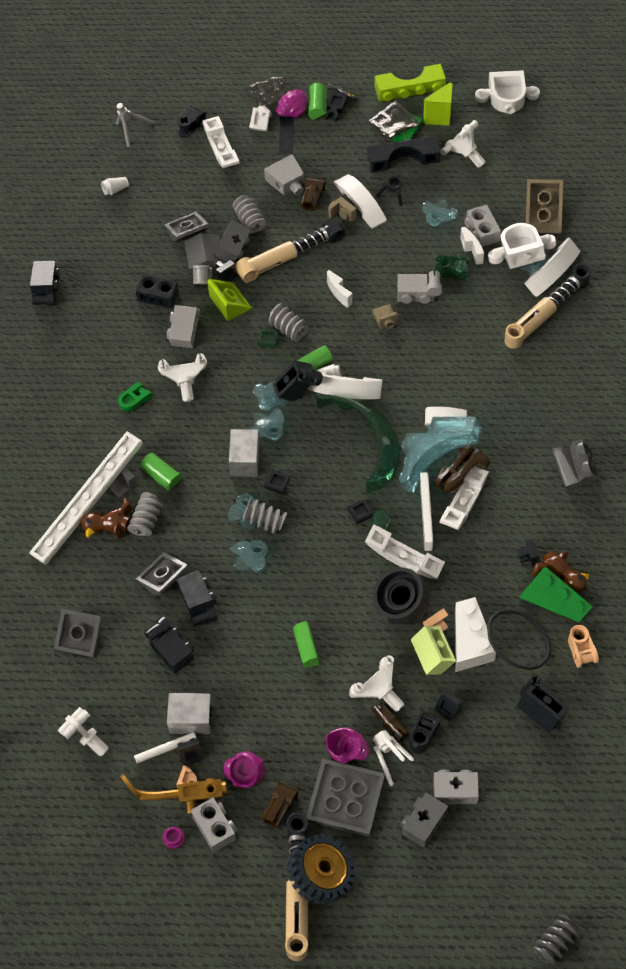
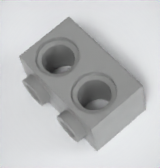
(483, 225)
(210, 826)

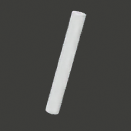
(163, 748)

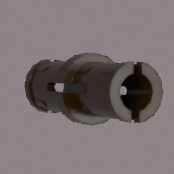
(390, 721)

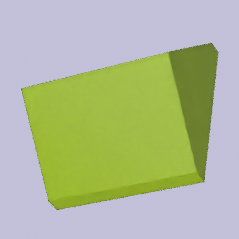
(438, 106)
(227, 298)

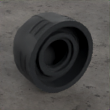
(401, 596)

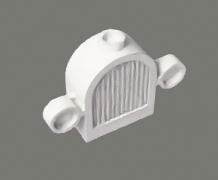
(507, 91)
(521, 246)

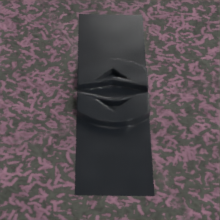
(286, 135)

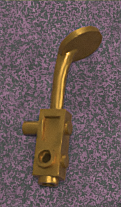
(186, 792)

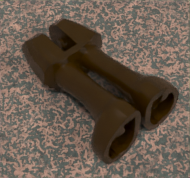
(450, 478)

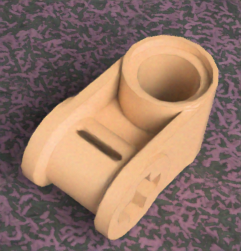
(582, 650)

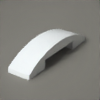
(219, 142)
(362, 200)
(554, 268)
(349, 387)
(464, 499)
(402, 555)

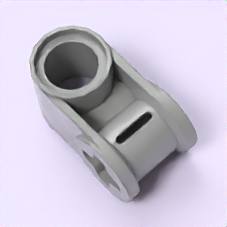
(202, 274)

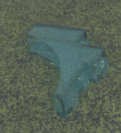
(425, 448)

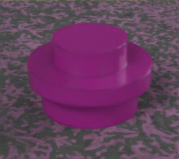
(173, 837)

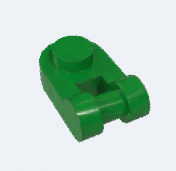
(129, 401)

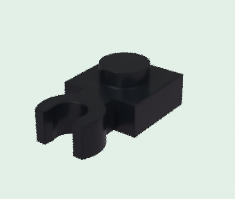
(335, 104)

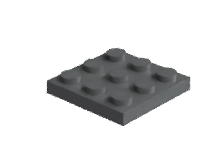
(345, 797)

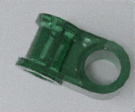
(450, 266)

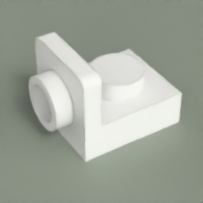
(260, 118)

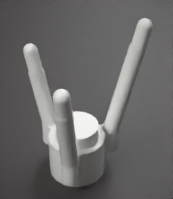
(386, 743)

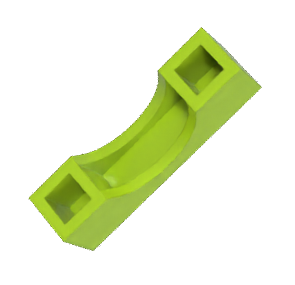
(391, 87)

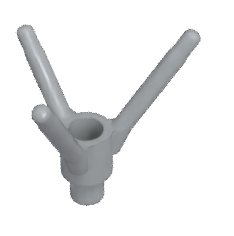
(124, 115)

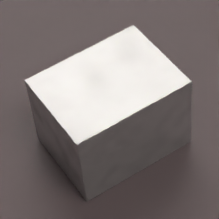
(244, 453)
(189, 713)

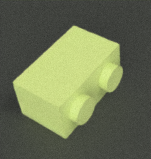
(433, 650)

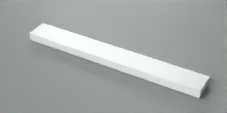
(86, 498)

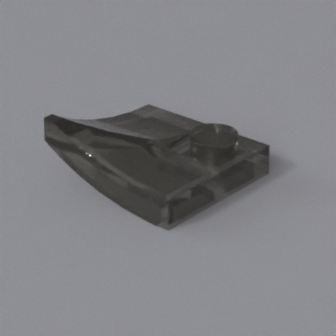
(393, 120)

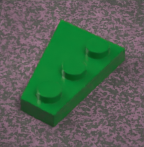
(555, 595)

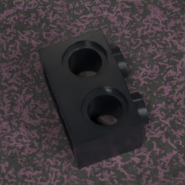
(157, 291)

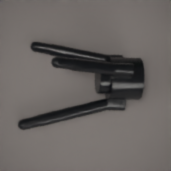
(394, 185)

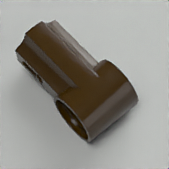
(312, 193)
(280, 802)

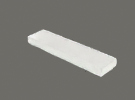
(426, 512)

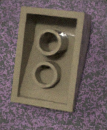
(544, 205)

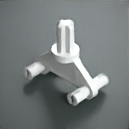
(464, 144)
(184, 374)
(379, 685)
(74, 723)

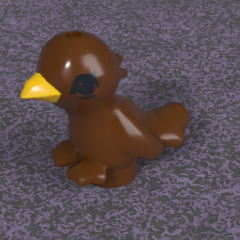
(114, 521)
(560, 567)

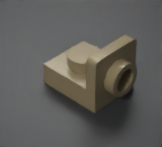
(344, 208)
(385, 317)

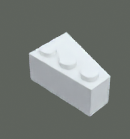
(471, 636)

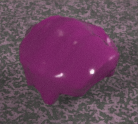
(293, 104)
(346, 745)
(244, 769)

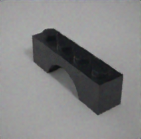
(422, 149)

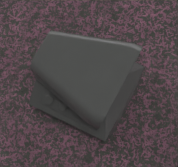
(577, 465)

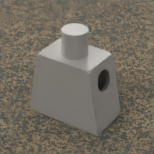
(286, 176)

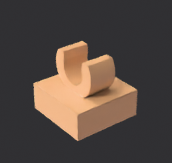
(436, 620)

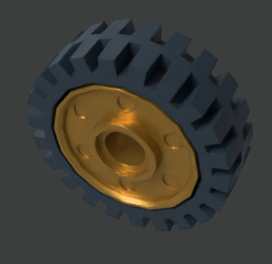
(308, 877)

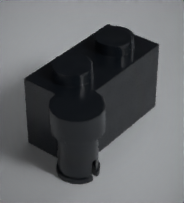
(44, 282)
(296, 380)
(197, 598)
(169, 645)
(541, 704)

